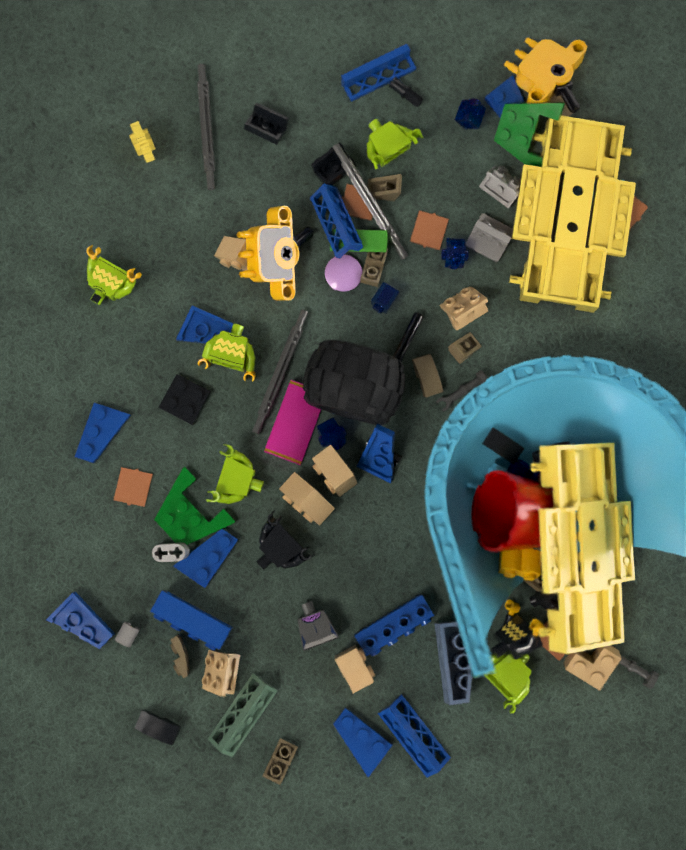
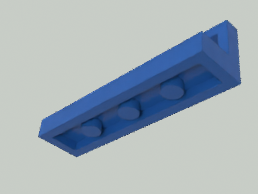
(375, 66)
(339, 216)
(412, 739)

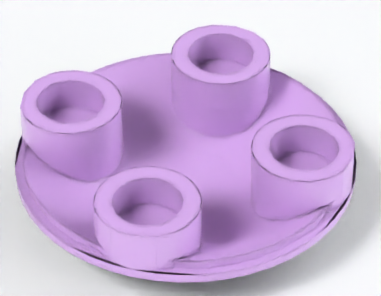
(343, 273)

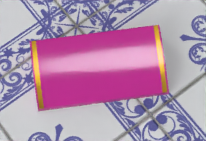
(292, 426)

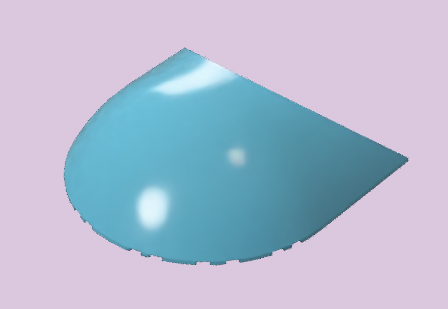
(542, 406)

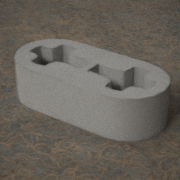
(171, 556)

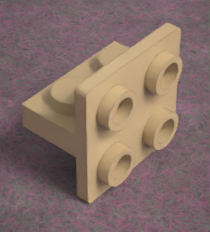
(465, 307)
(220, 672)

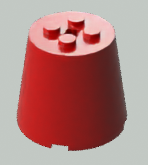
(508, 511)

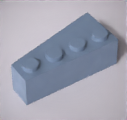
(453, 663)

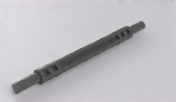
(206, 127)
(369, 200)
(280, 372)

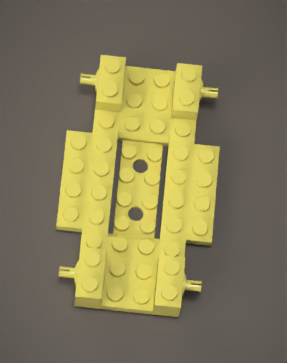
(565, 268)
(585, 483)

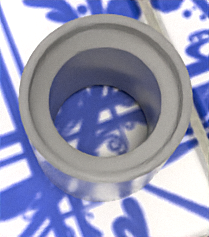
(127, 634)

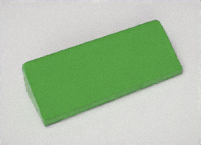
(371, 239)

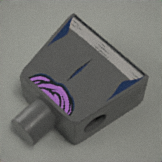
(315, 627)

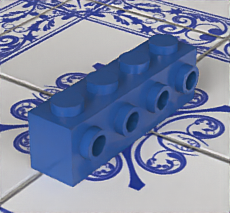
(191, 619)
(393, 625)

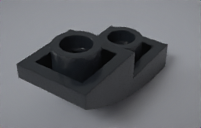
(503, 445)
(157, 727)

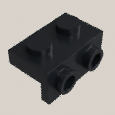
(267, 123)
(329, 168)

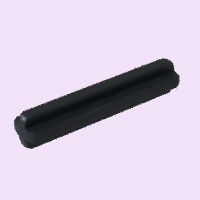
(408, 336)

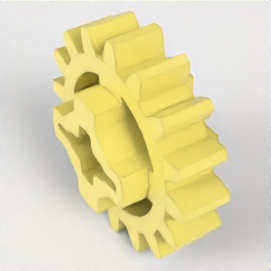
(142, 142)

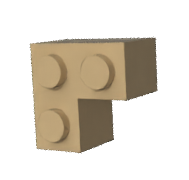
(228, 253)
(337, 474)
(306, 499)
(354, 668)
(594, 668)

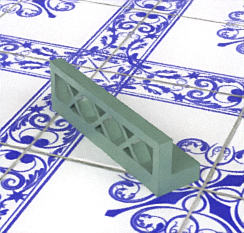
(244, 718)

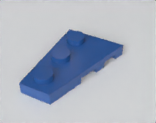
(505, 93)
(202, 326)
(99, 431)
(379, 454)
(207, 558)
(80, 619)
(362, 740)

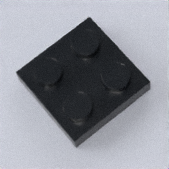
(184, 399)

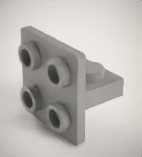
(501, 185)
(489, 237)

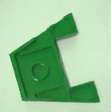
(519, 126)
(182, 519)

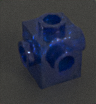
(470, 114)
(454, 253)
(331, 434)

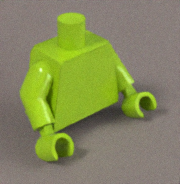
(389, 141)
(235, 478)
(510, 678)

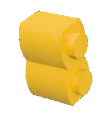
(520, 563)

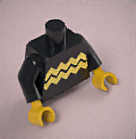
(516, 635)

